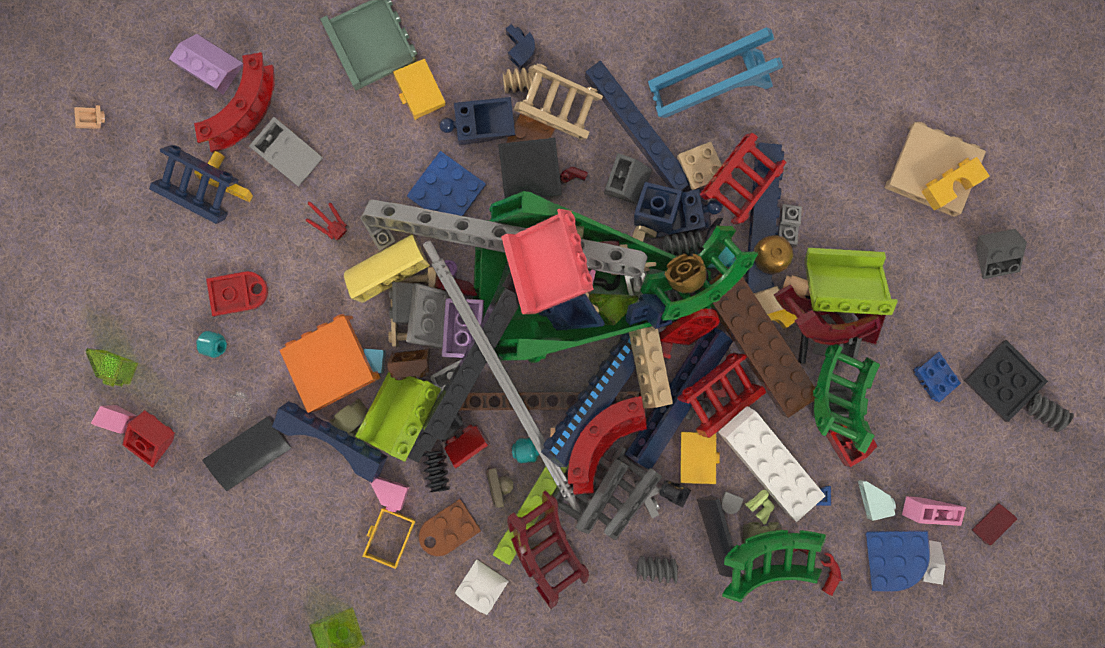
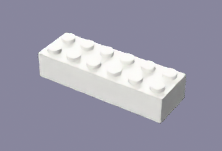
(771, 463)

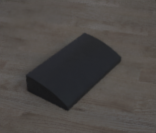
(246, 453)
(717, 532)

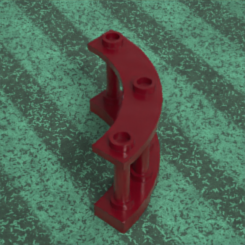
(816, 328)
(527, 555)

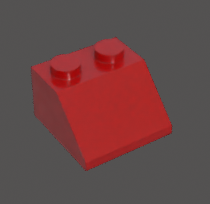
(148, 438)
(466, 446)

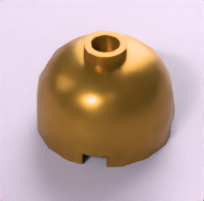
(773, 254)
(686, 273)

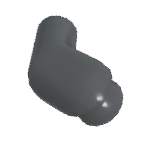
(704, 404)

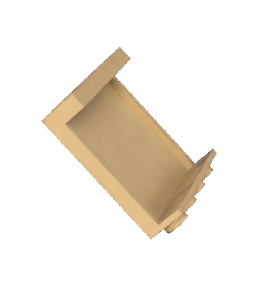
(927, 156)

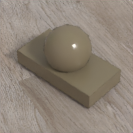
(498, 486)

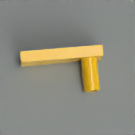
(236, 190)

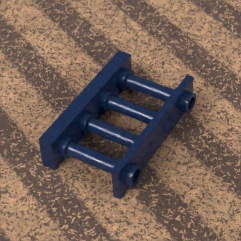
(181, 195)

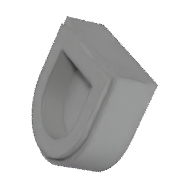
(731, 503)

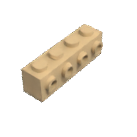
(650, 367)

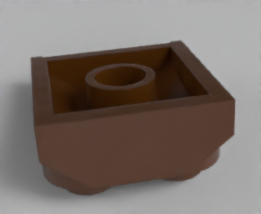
(409, 364)

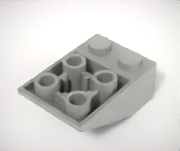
(286, 151)

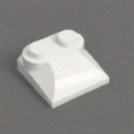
(481, 587)

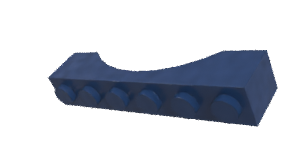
(363, 459)

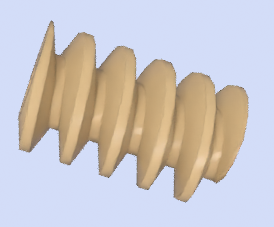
(518, 80)

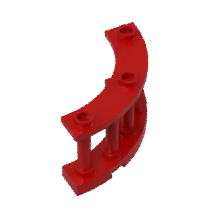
(245, 108)
(599, 436)

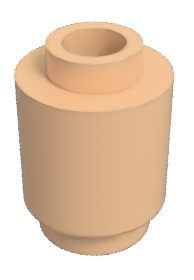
(799, 284)

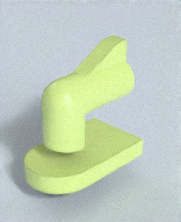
(761, 498)

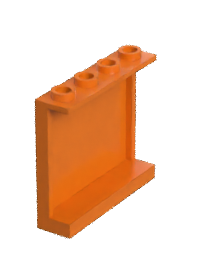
(328, 364)

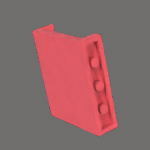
(547, 263)

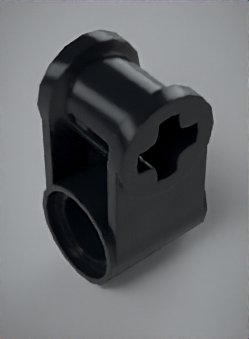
(675, 493)

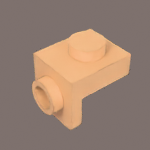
(89, 117)

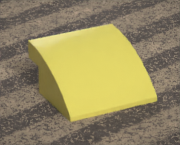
(385, 267)

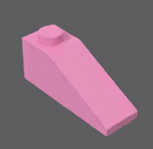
(932, 511)

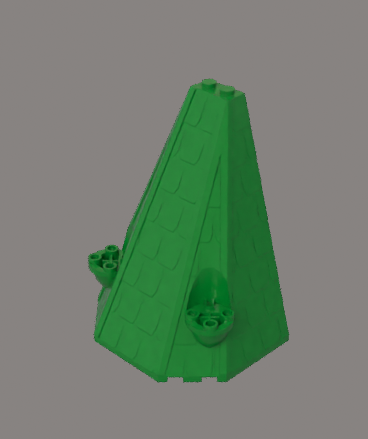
(532, 335)

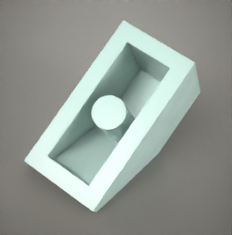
(876, 502)

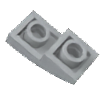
(789, 223)
(381, 236)

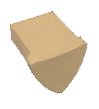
(641, 232)

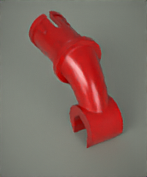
(834, 575)

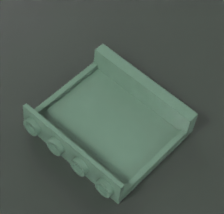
(370, 42)

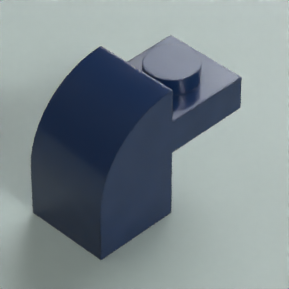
(524, 50)
(649, 309)

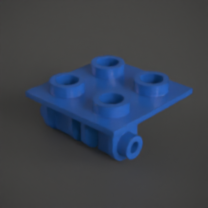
(937, 377)

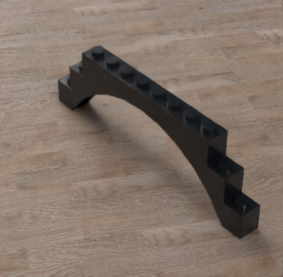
(464, 377)

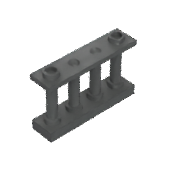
(636, 498)
(596, 503)

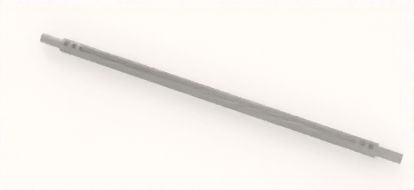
(499, 371)

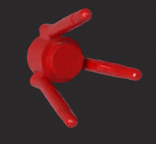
(336, 229)

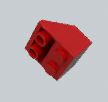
(846, 450)

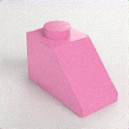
(113, 418)
(390, 493)

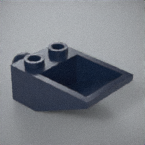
(485, 118)
(687, 210)
(573, 314)

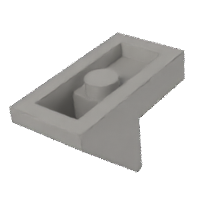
(651, 504)

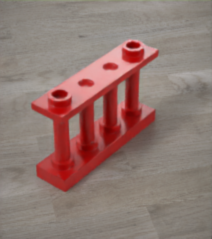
(724, 175)
(737, 403)

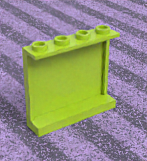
(848, 281)
(398, 415)

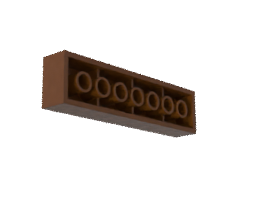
(764, 348)

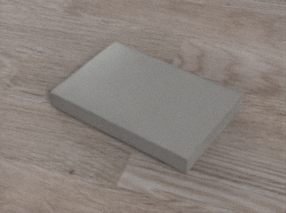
(427, 316)

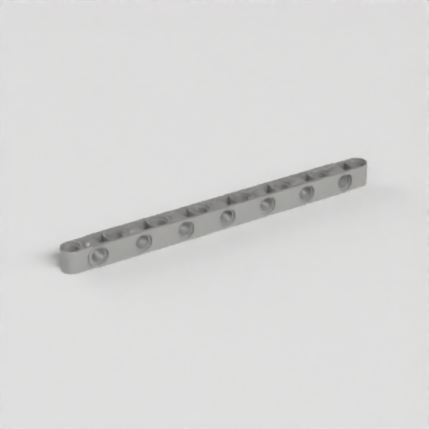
(488, 235)

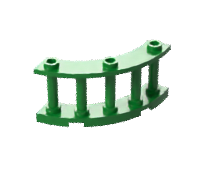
(713, 247)
(857, 427)
(742, 558)

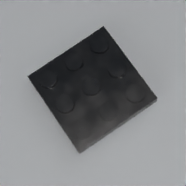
(530, 167)
(1005, 380)

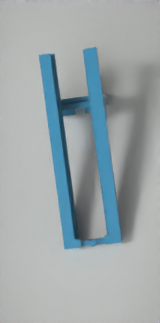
(756, 74)

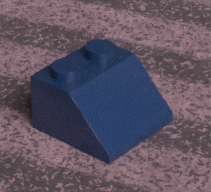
(657, 207)

